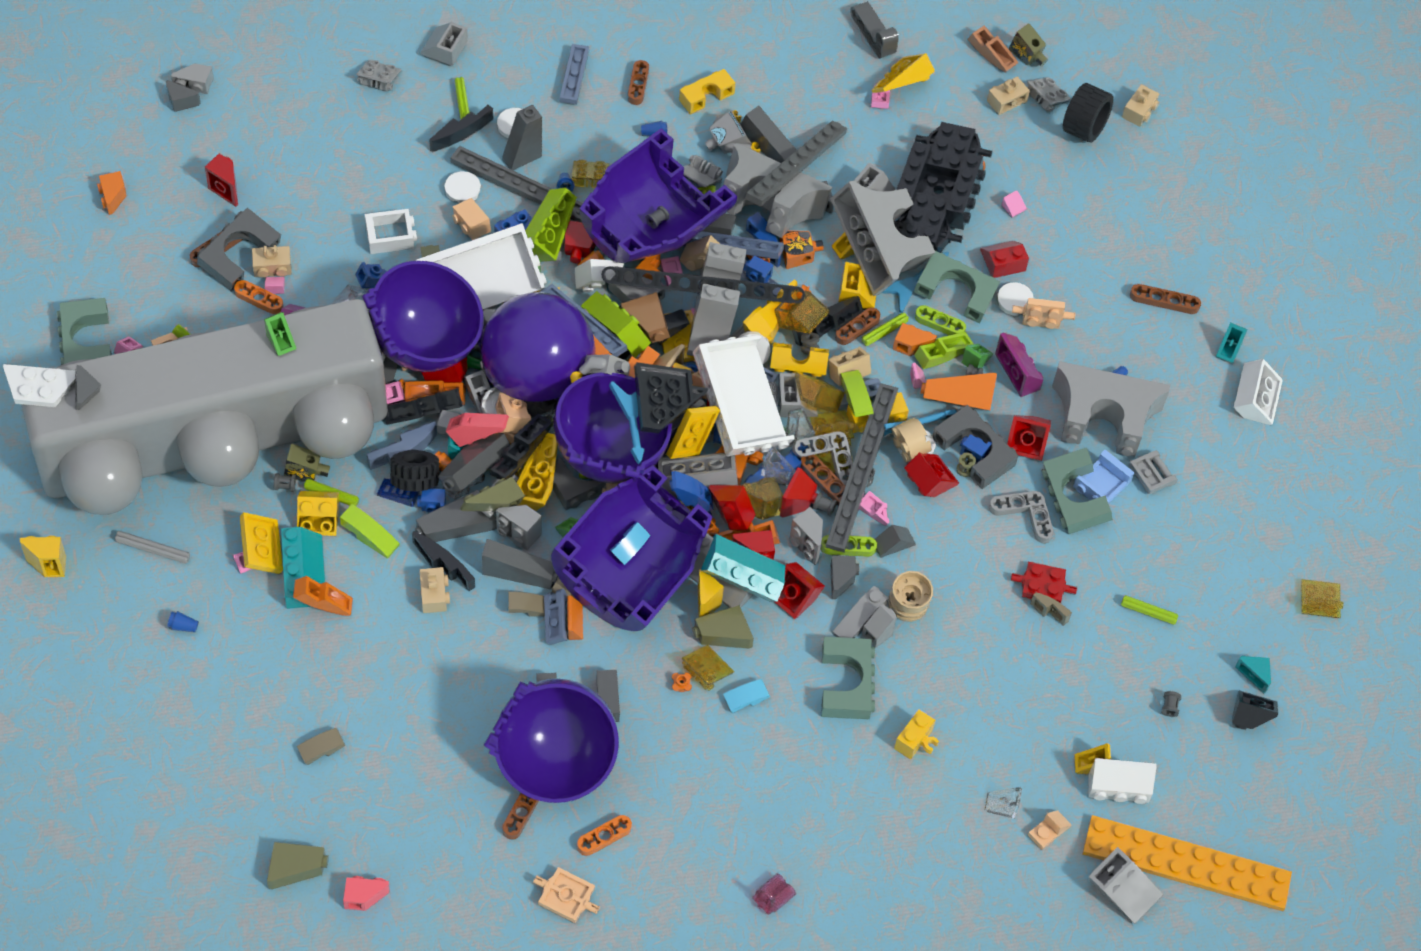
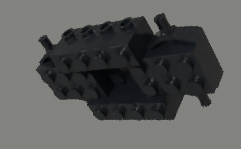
(946, 162)

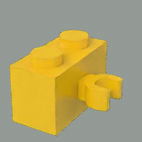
(916, 735)

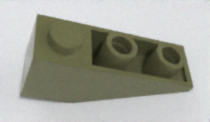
(503, 494)

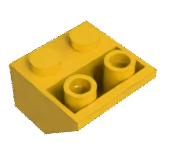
(855, 284)
(318, 511)
(45, 555)

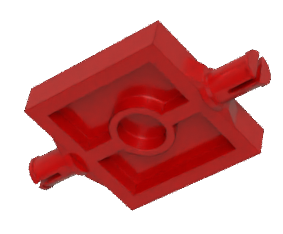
(1044, 580)

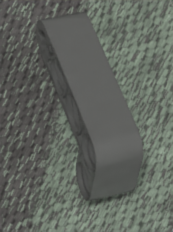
(882, 40)

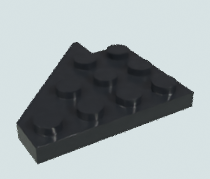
(663, 395)

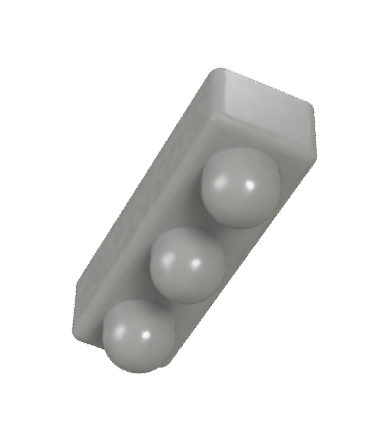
(212, 406)

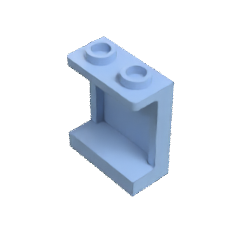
(1107, 480)

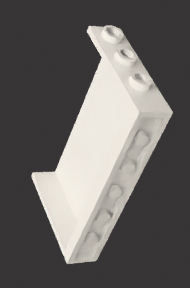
(495, 265)
(742, 393)

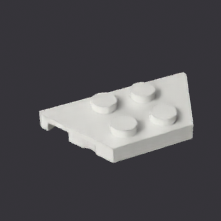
(38, 385)

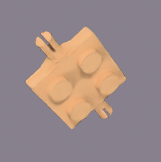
(1043, 313)
(566, 895)

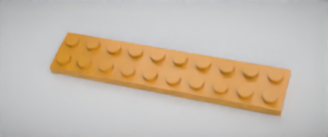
(1190, 863)

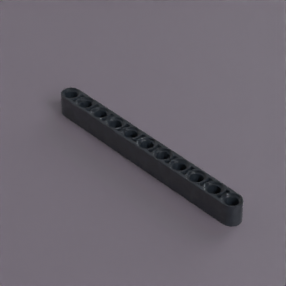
(694, 280)

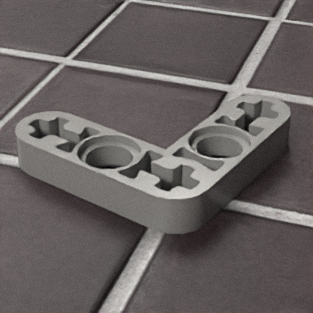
(829, 445)
(1032, 508)

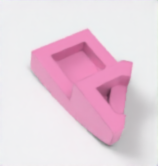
(880, 99)
(670, 265)
(874, 508)

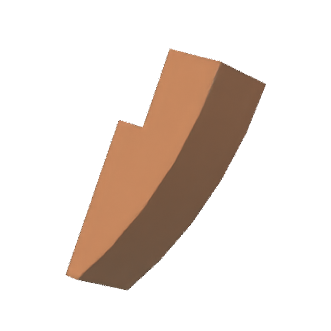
(992, 49)

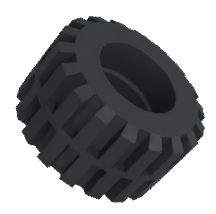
(414, 470)

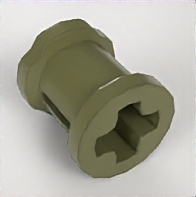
(965, 464)

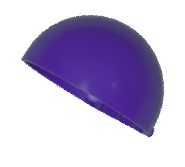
(424, 316)
(535, 346)
(598, 435)
(555, 740)

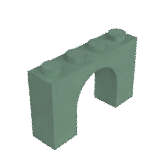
(943, 267)
(76, 316)
(1075, 515)
(858, 655)

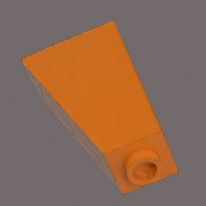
(962, 390)

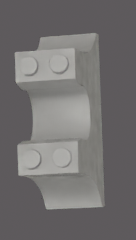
(797, 201)
(870, 228)
(716, 304)
(1107, 396)

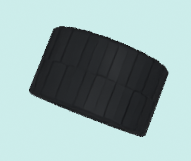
(1088, 112)

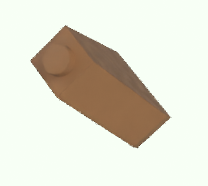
(650, 316)

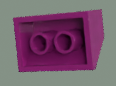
(1018, 365)

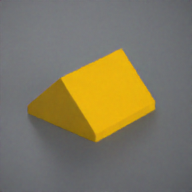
(709, 594)

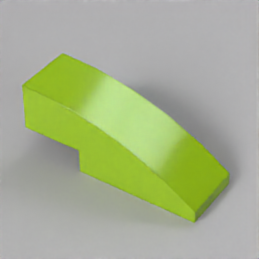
(942, 350)
(856, 393)
(369, 531)

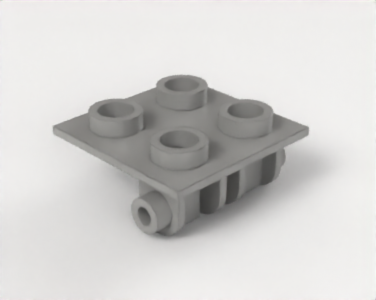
(380, 72)
(1047, 93)
(701, 172)

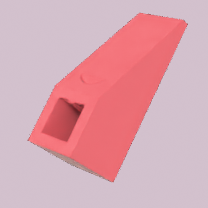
(474, 426)

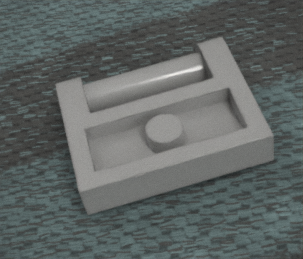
(1149, 475)

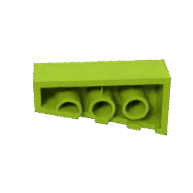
(550, 223)
(617, 322)

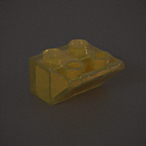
(801, 316)
(765, 497)

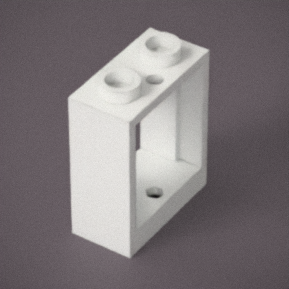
(391, 243)

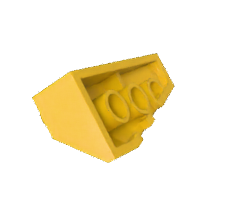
(905, 72)
(764, 319)
(538, 474)

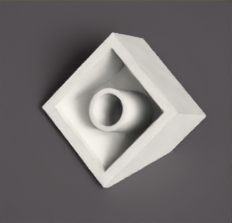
(589, 274)

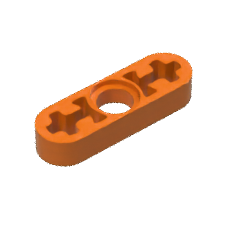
(254, 290)
(620, 833)

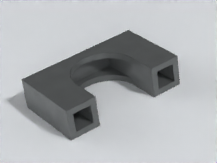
(245, 226)
(968, 422)
(572, 490)
(606, 688)

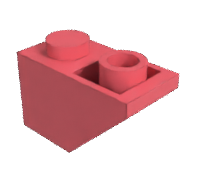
(364, 893)

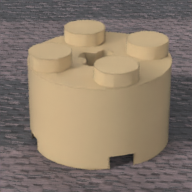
(911, 439)

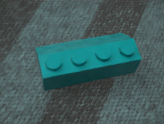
(301, 558)
(744, 569)

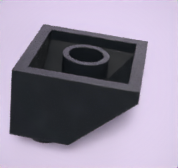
(1253, 710)

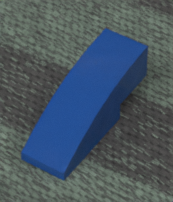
(756, 226)

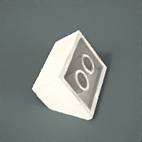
(1258, 392)
(1121, 780)

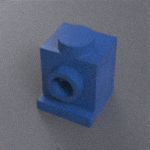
(758, 270)
(369, 274)
(975, 446)
(431, 499)

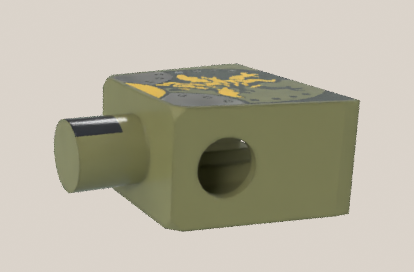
(1028, 46)
(304, 464)

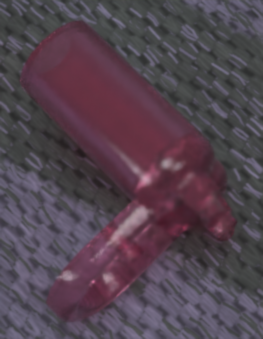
(774, 894)

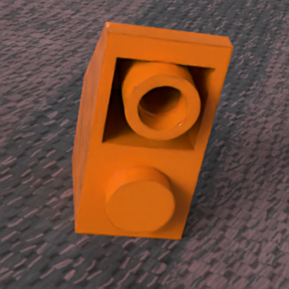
(113, 189)
(911, 338)

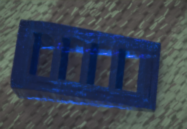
(408, 500)

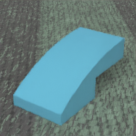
(631, 542)
(746, 694)

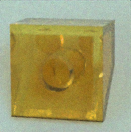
(818, 393)

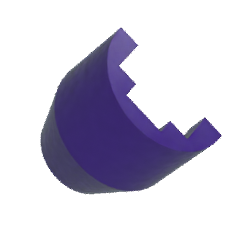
(635, 188)
(636, 591)

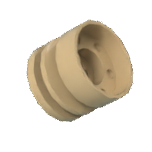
(910, 586)

